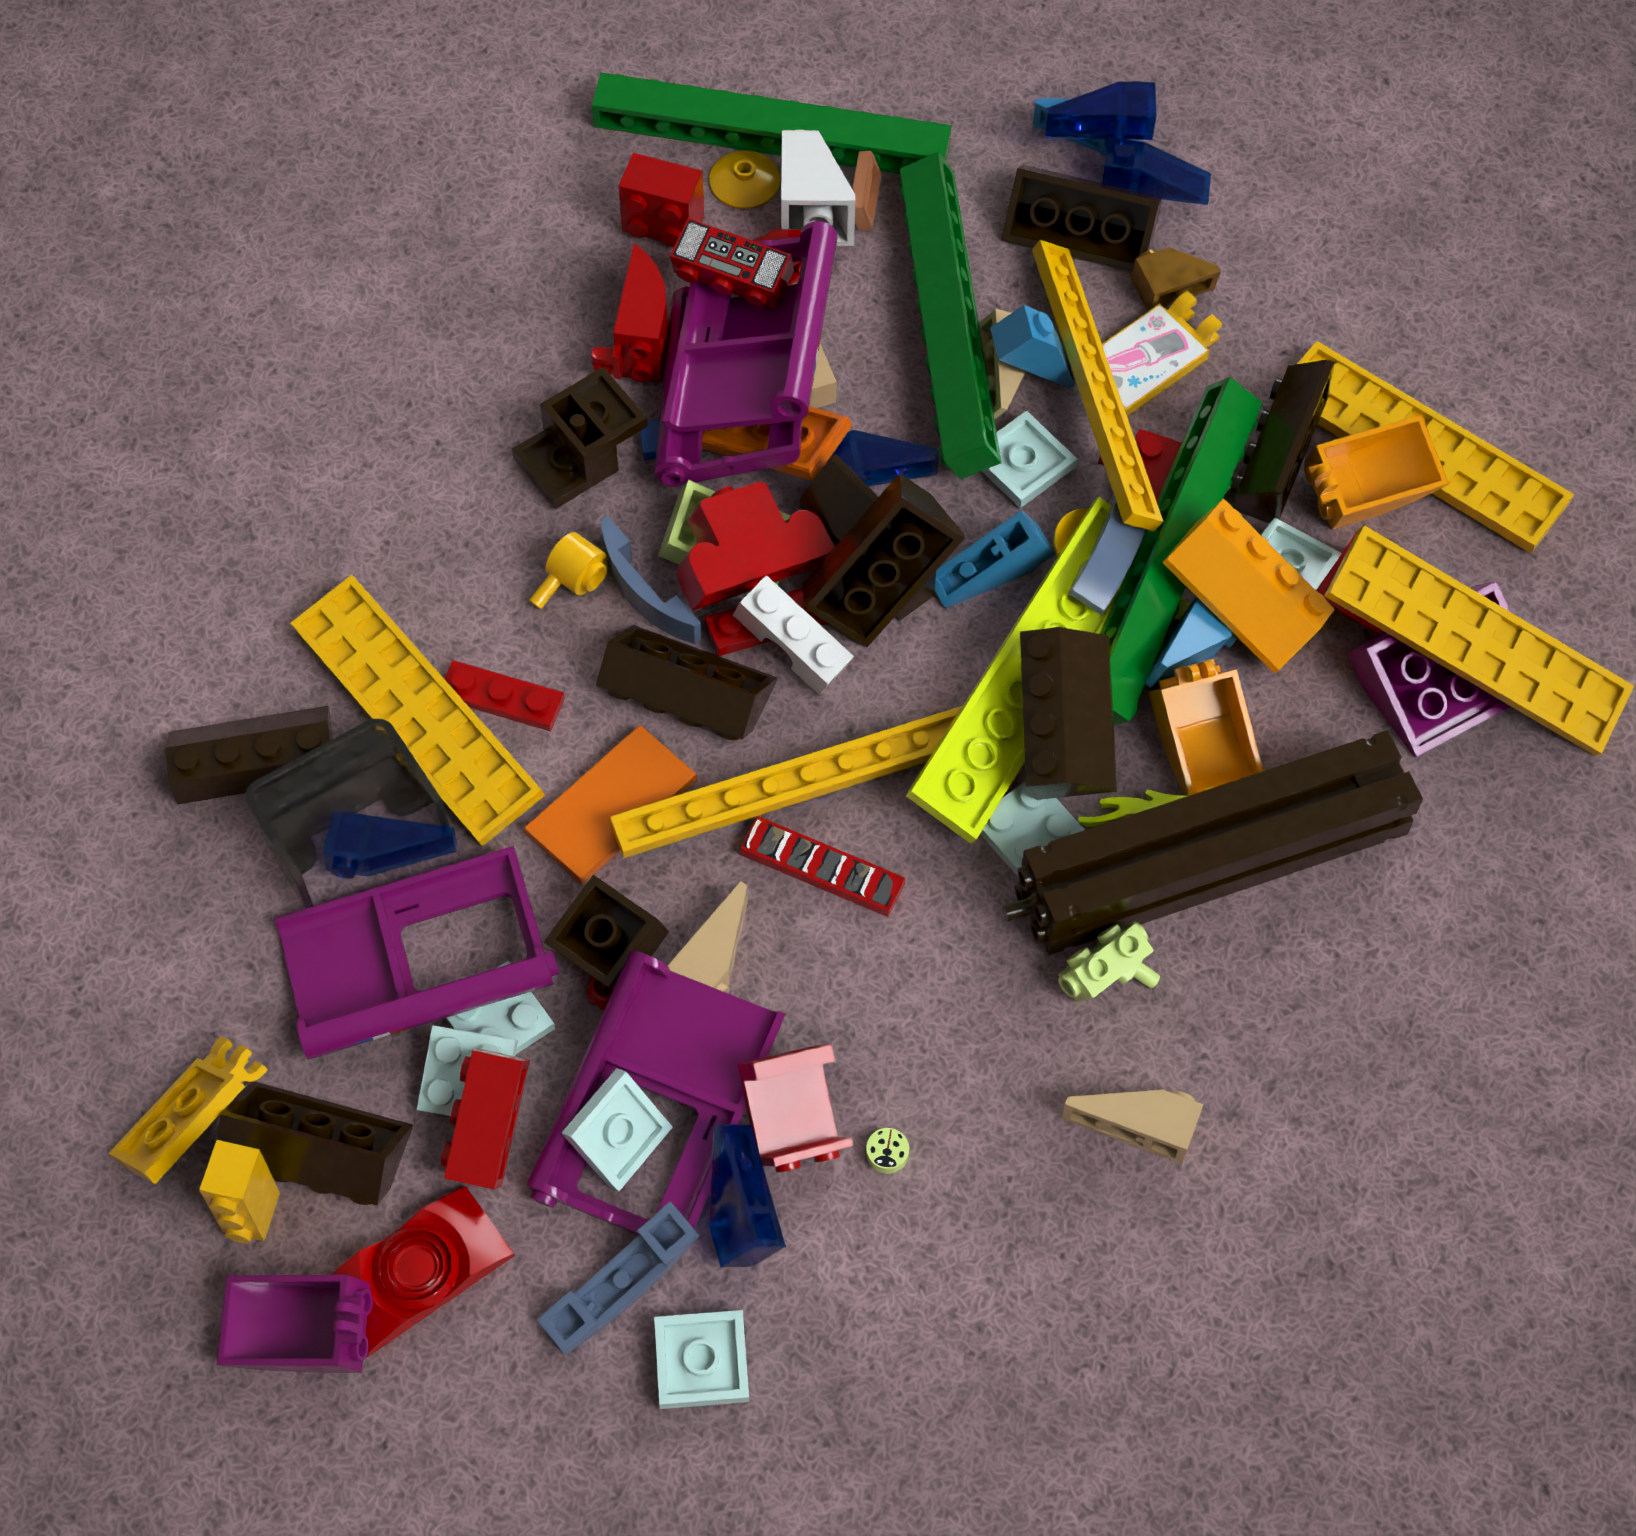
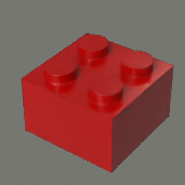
(659, 198)

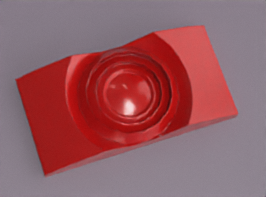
(426, 1264)

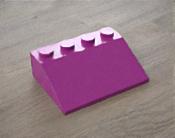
(1419, 695)

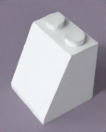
(814, 186)

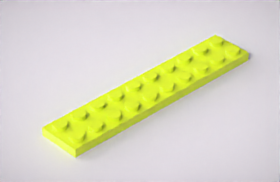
(986, 738)

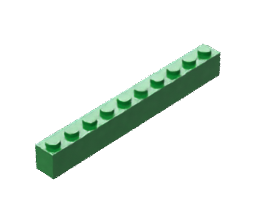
(758, 121)
(949, 317)
(1193, 487)

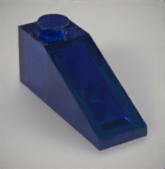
(1113, 111)
(1154, 172)
(882, 458)
(379, 844)
(740, 1201)

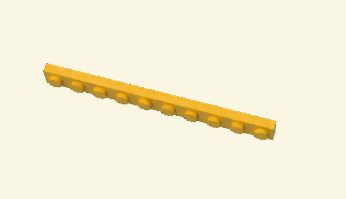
(1097, 387)
(779, 785)

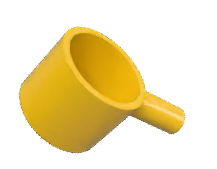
(573, 564)

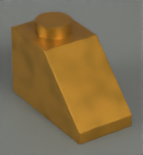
(1169, 273)

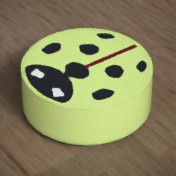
(887, 1150)

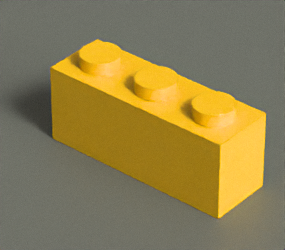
(240, 1191)

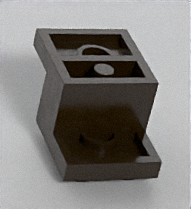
(579, 437)

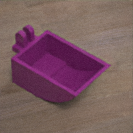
(295, 1323)

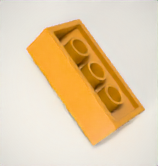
(1248, 585)

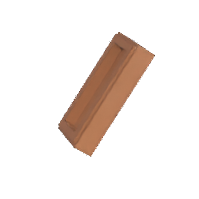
(866, 190)

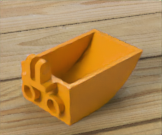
(1374, 471)
(1205, 727)

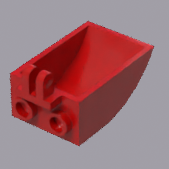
(640, 325)

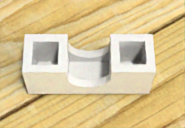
(776, 616)

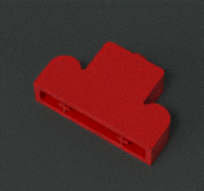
(745, 540)

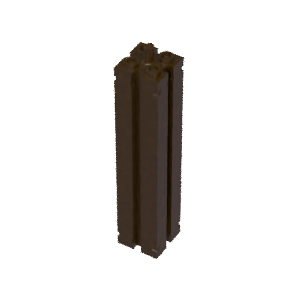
(1215, 842)

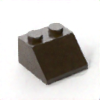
(603, 930)

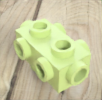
(1113, 958)

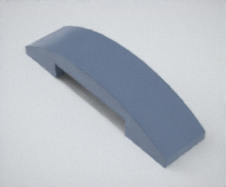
(1108, 561)
(670, 616)
(620, 1281)

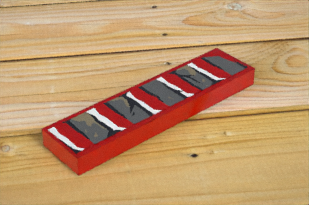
(822, 866)

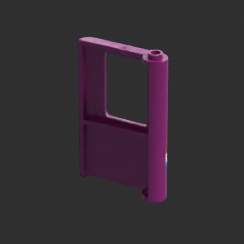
(752, 377)
(680, 452)
(354, 968)
(675, 1043)

